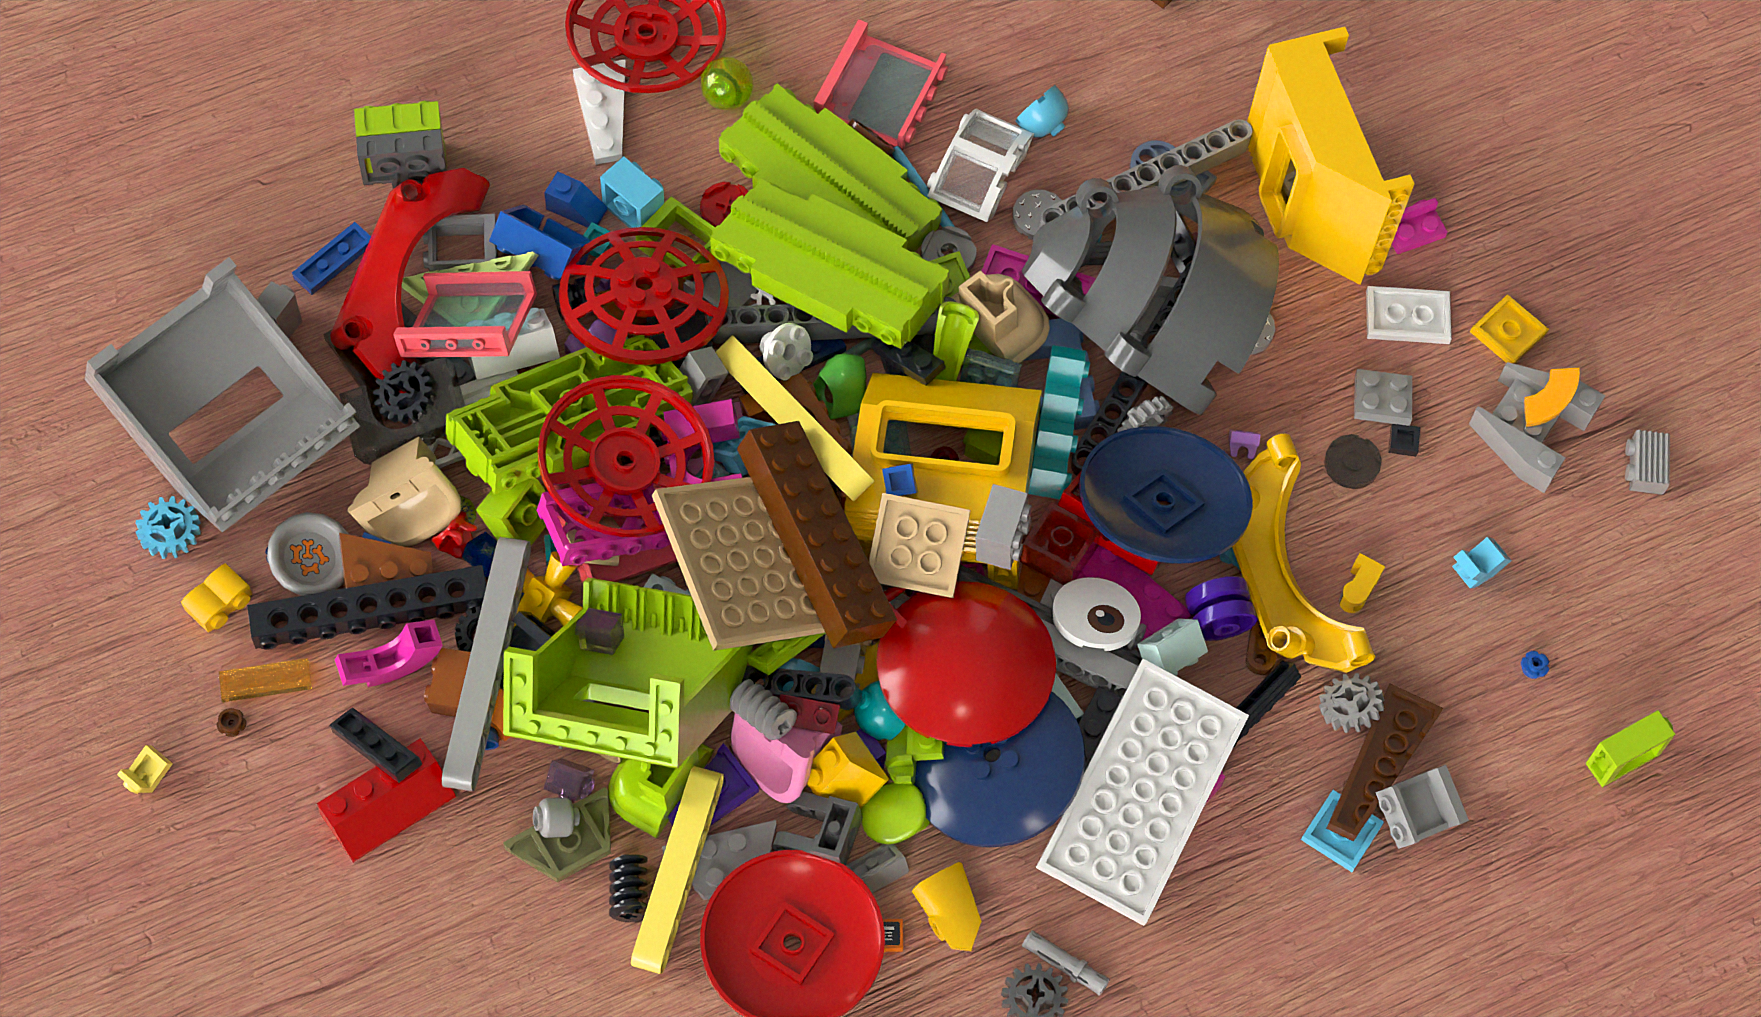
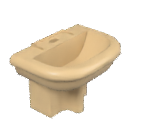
(1009, 316)
(406, 497)

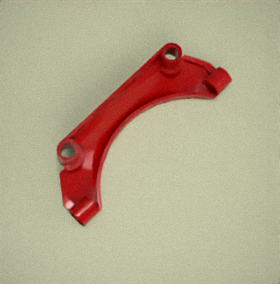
(374, 298)

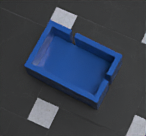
(556, 245)

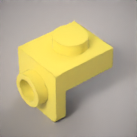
(145, 771)

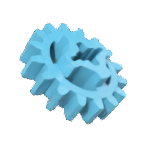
(154, 523)

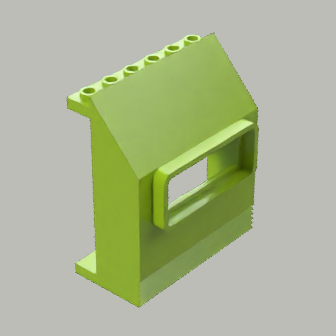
(658, 667)

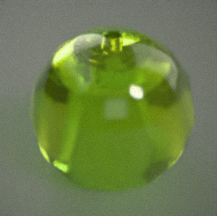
(726, 83)

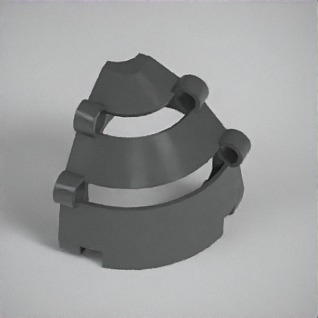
(1217, 309)

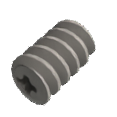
(762, 710)

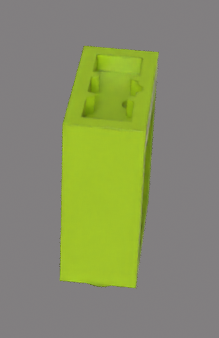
(665, 216)
(1630, 748)

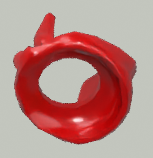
(455, 536)

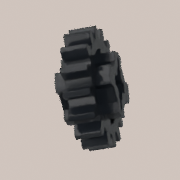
(404, 378)

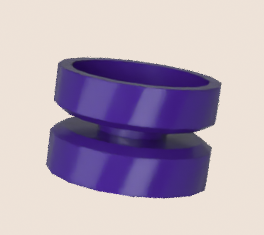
(1222, 607)

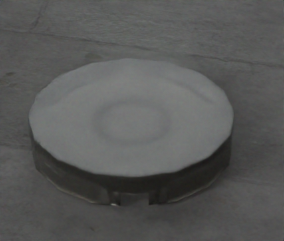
(1352, 461)

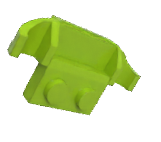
(907, 749)

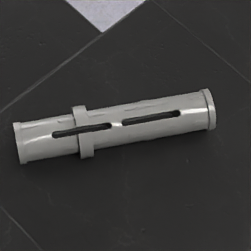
(1065, 962)

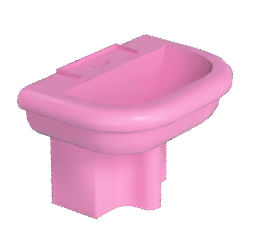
(778, 765)

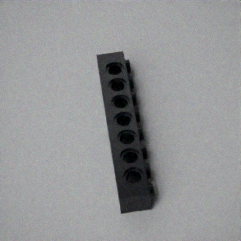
(355, 599)

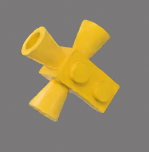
(547, 594)

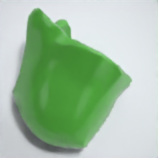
(847, 382)

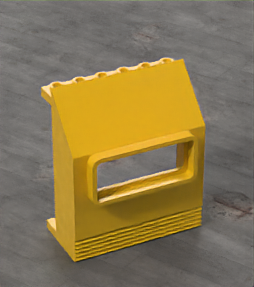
(1304, 123)
(939, 480)

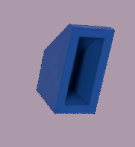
(574, 201)

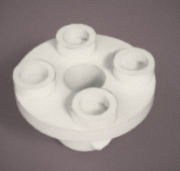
(786, 350)

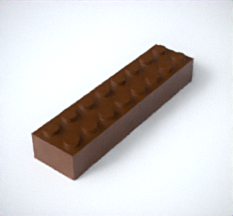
(816, 534)

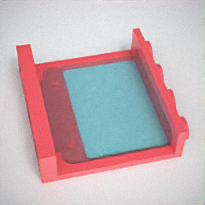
(880, 86)
(469, 315)

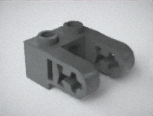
(838, 831)

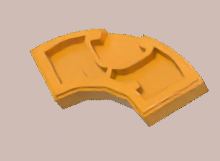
(1553, 398)

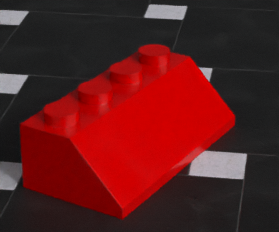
(379, 807)

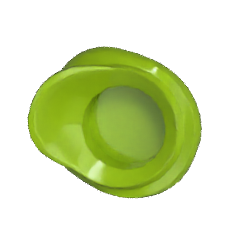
(894, 813)

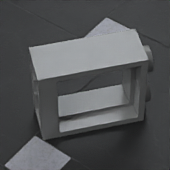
(456, 226)

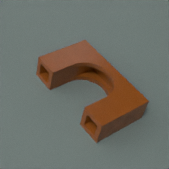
(806, 395)

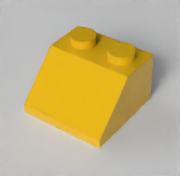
(846, 771)

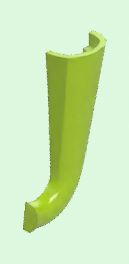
(952, 336)

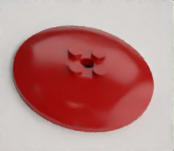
(801, 898)

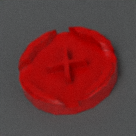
(717, 201)

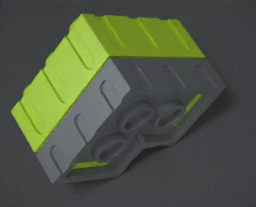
(399, 142)

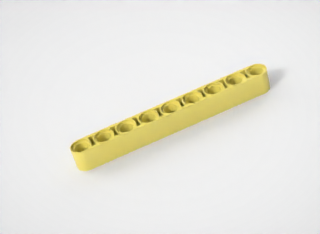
(785, 408)

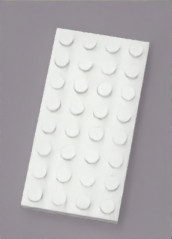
(1143, 792)

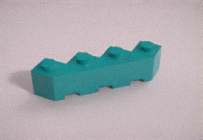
(1056, 422)

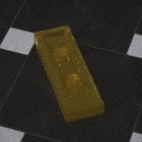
(265, 680)

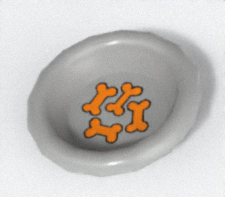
(307, 553)

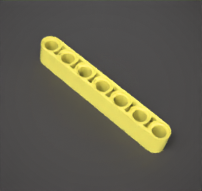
(677, 870)

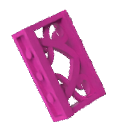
(595, 544)

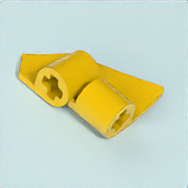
(950, 906)

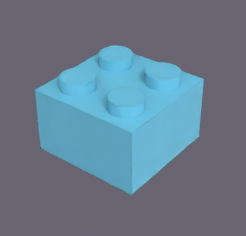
(631, 193)

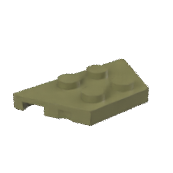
(567, 855)

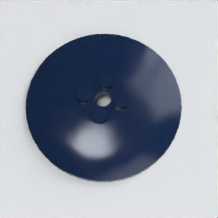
(1154, 463)
(1014, 795)

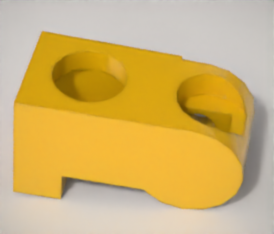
(1358, 591)

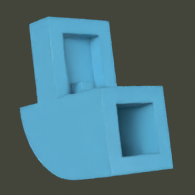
(1481, 562)

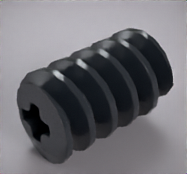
(626, 888)

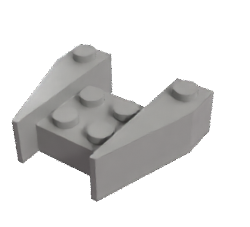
(1521, 445)

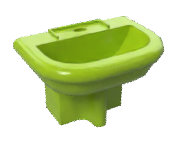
(649, 792)

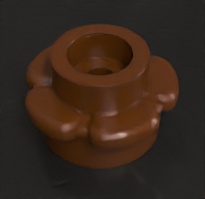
(231, 715)

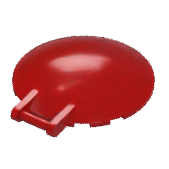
(966, 664)

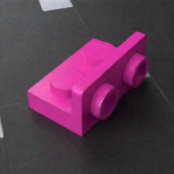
(1419, 226)

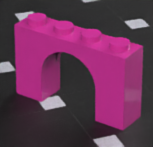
(721, 423)

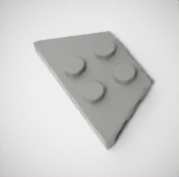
(727, 851)

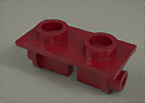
(812, 713)

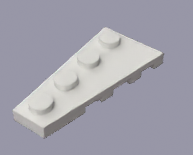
(602, 112)

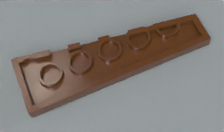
(1382, 757)

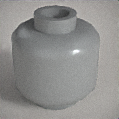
(555, 817)

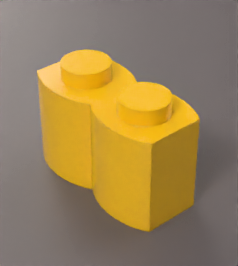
(217, 598)

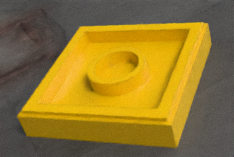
(1509, 330)

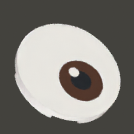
(1096, 613)

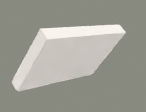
(1408, 314)

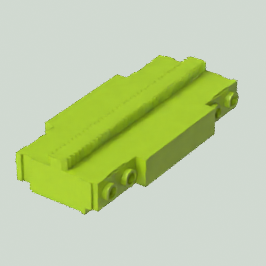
(827, 158)
(830, 263)
(504, 430)

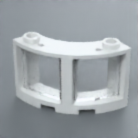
(977, 164)

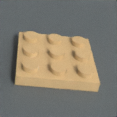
(918, 544)

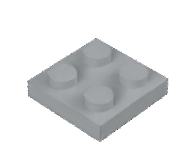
(1383, 397)

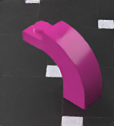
(400, 657)

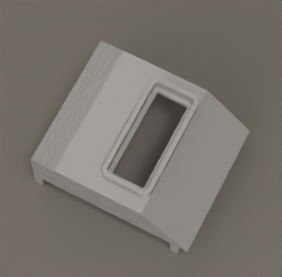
(191, 361)

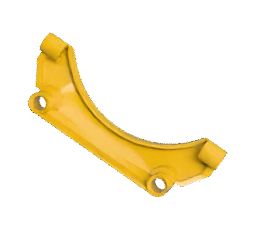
(1273, 589)

